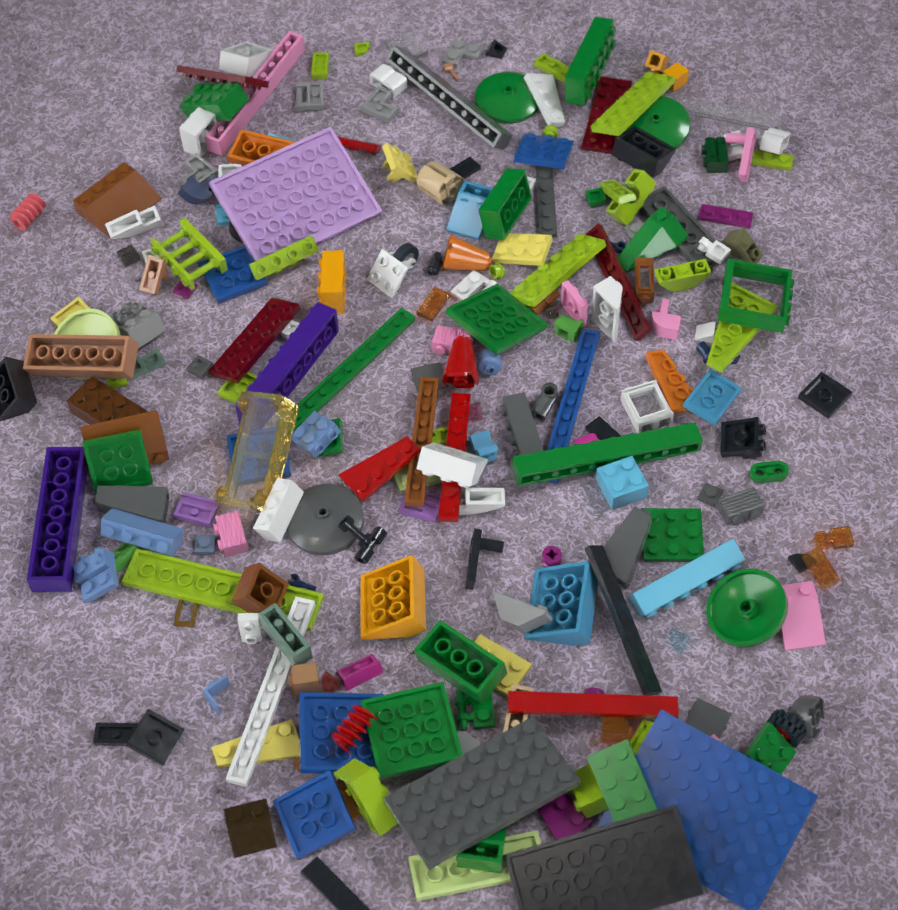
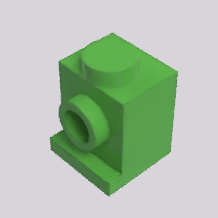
(568, 327)

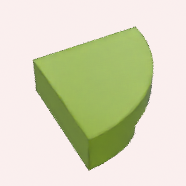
(361, 48)

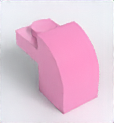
(665, 324)

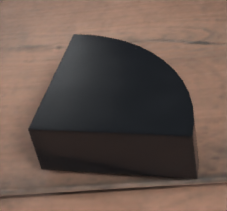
(797, 561)

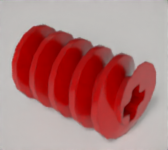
(352, 728)

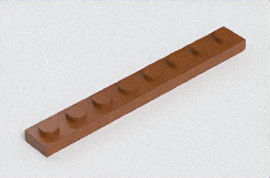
(422, 436)

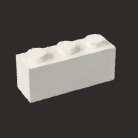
(278, 510)

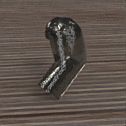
(552, 311)

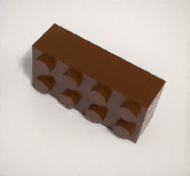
(99, 403)

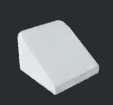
(705, 332)

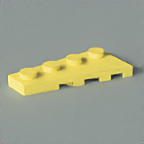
(280, 744)

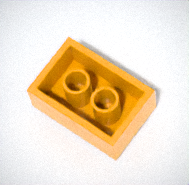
(332, 280)

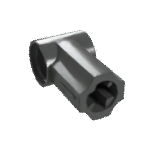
(545, 402)

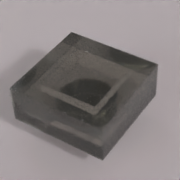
(128, 255)

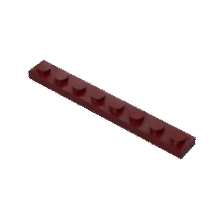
(612, 267)

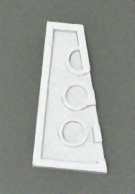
(546, 96)

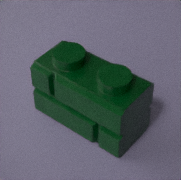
(715, 155)

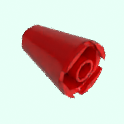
(461, 365)

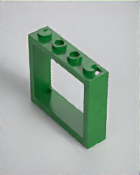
(758, 273)

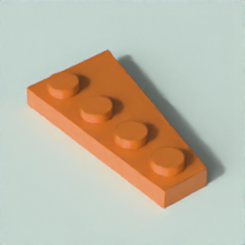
(669, 380)

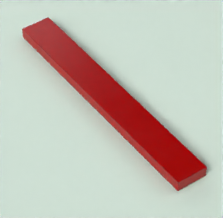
(591, 704)

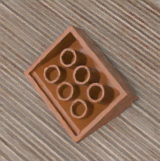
(115, 196)
(150, 428)

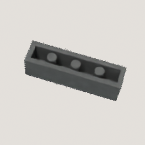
(521, 424)

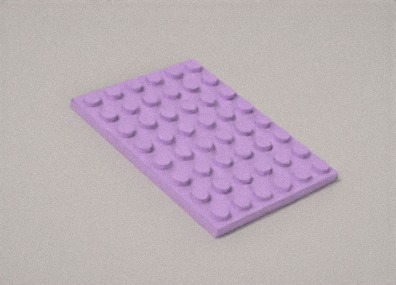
(296, 195)

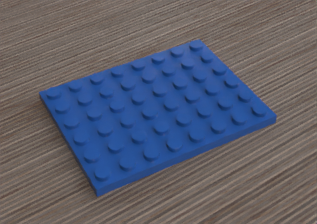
(731, 808)

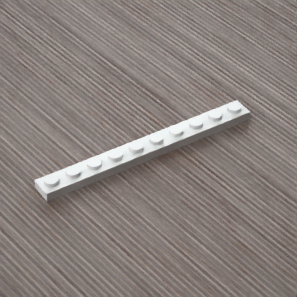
(267, 701)

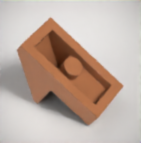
(153, 273)

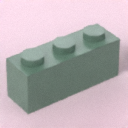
(285, 635)

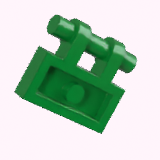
(482, 714)

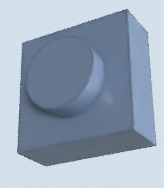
(205, 544)

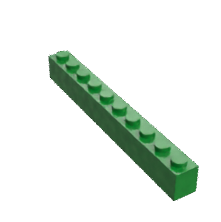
(589, 456)

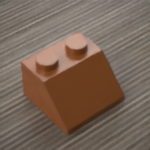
(259, 589)

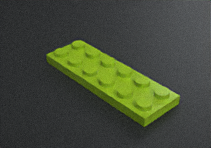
(632, 104)
(557, 269)

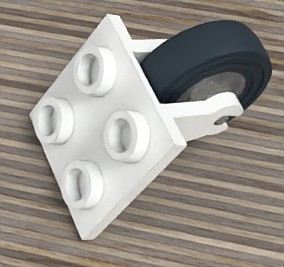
(392, 267)

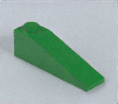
(655, 237)

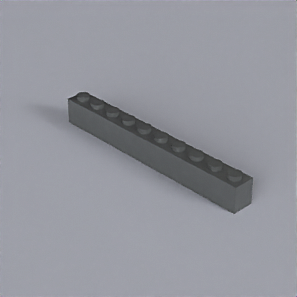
(449, 98)

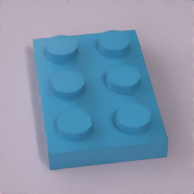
(712, 397)

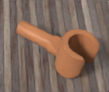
(448, 67)

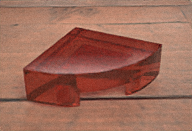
(330, 683)

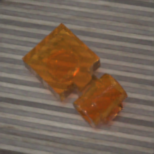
(839, 537)

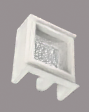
(646, 405)

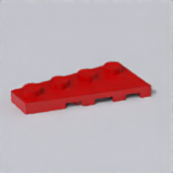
(376, 470)

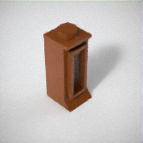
(644, 280)

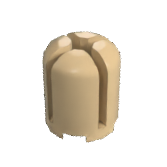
(439, 183)

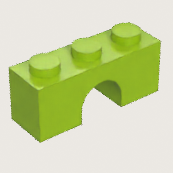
(640, 184)

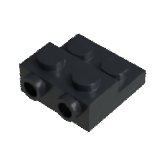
(743, 438)

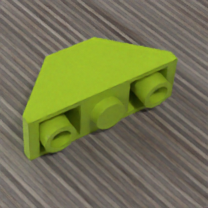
(683, 275)

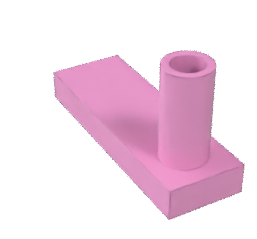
(749, 143)

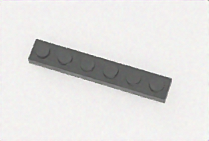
(546, 201)

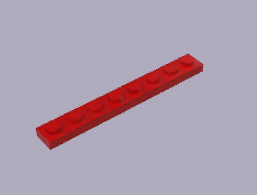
(456, 439)

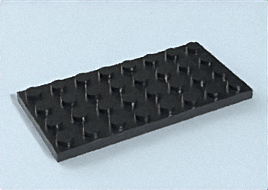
(611, 867)

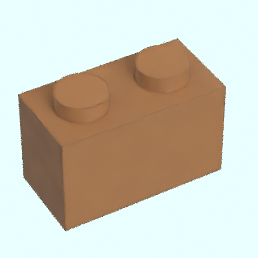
(304, 679)

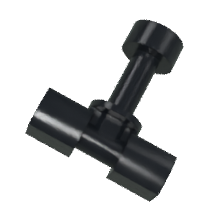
(366, 542)

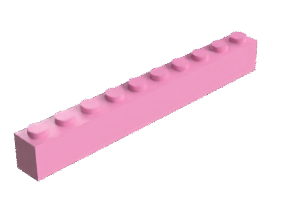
(273, 71)

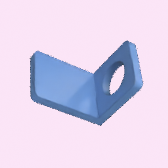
(214, 688)

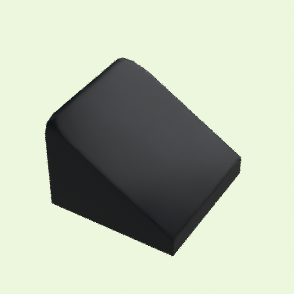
(496, 50)

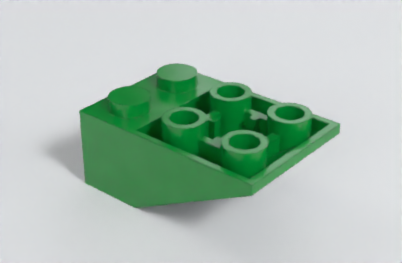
(484, 855)

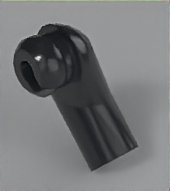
(437, 262)

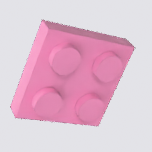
(573, 302)

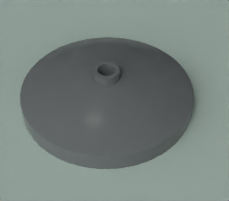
(317, 519)

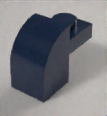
(196, 193)

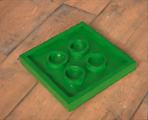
(118, 460)
(674, 535)

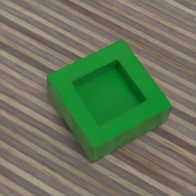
(595, 197)

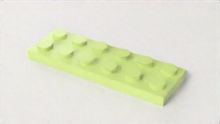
(449, 879)

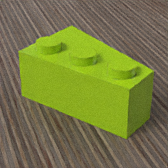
(368, 794)

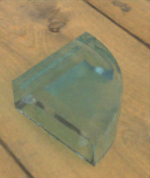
(679, 640)

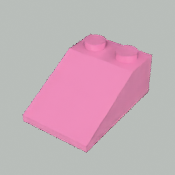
(803, 621)

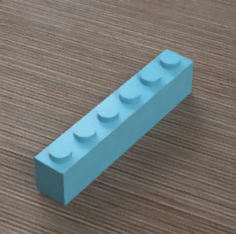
(685, 578)

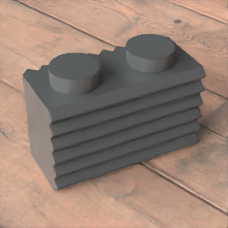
(740, 506)

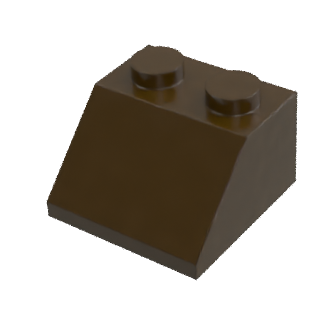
(250, 828)

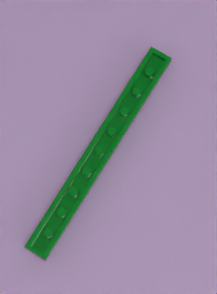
(353, 365)

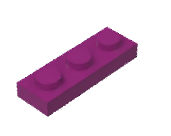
(725, 216)

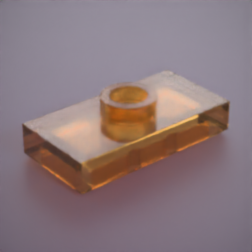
(433, 304)
(820, 568)

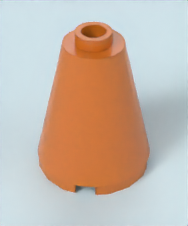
(465, 256)

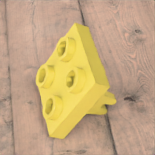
(399, 164)

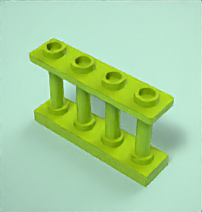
(197, 241)

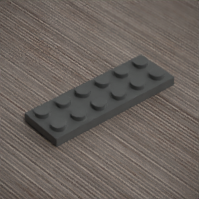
(689, 248)

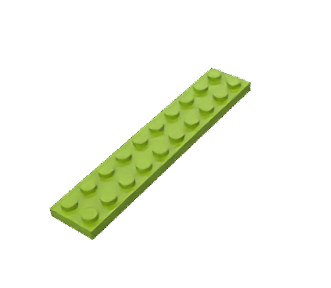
(199, 583)

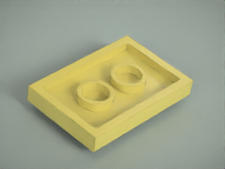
(523, 249)
(515, 665)

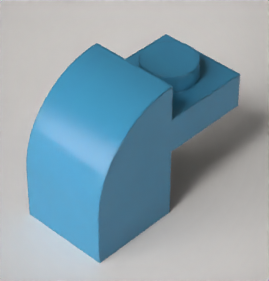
(482, 445)

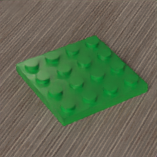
(496, 319)
(412, 730)

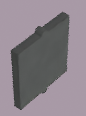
(432, 370)
(708, 718)

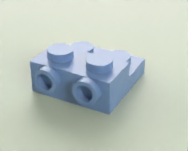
(315, 434)
(96, 574)

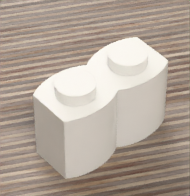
(389, 79)
(774, 140)

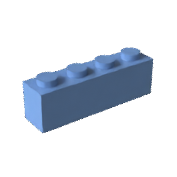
(141, 532)

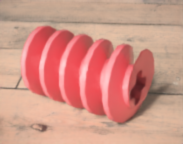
(27, 211)

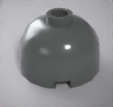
(809, 710)

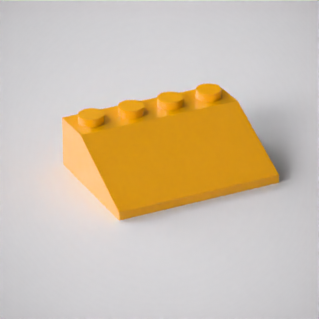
(393, 600)

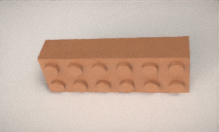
(81, 356)

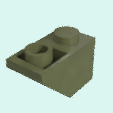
(742, 246)

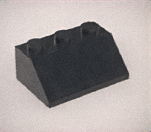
(643, 151)
(15, 389)

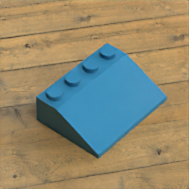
(570, 597)

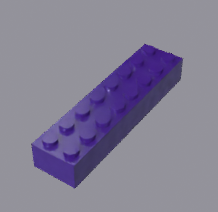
(297, 353)
(58, 520)

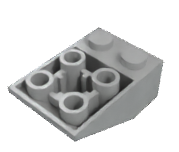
(138, 322)

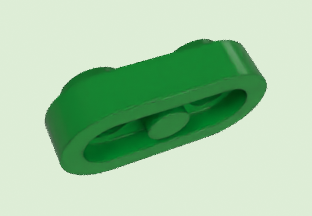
(768, 470)

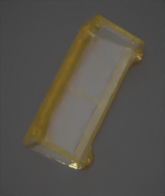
(258, 451)

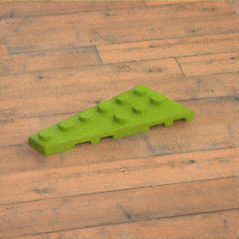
(733, 338)

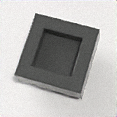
(200, 366)
(710, 494)

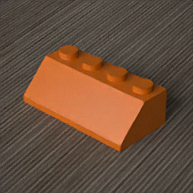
(252, 146)

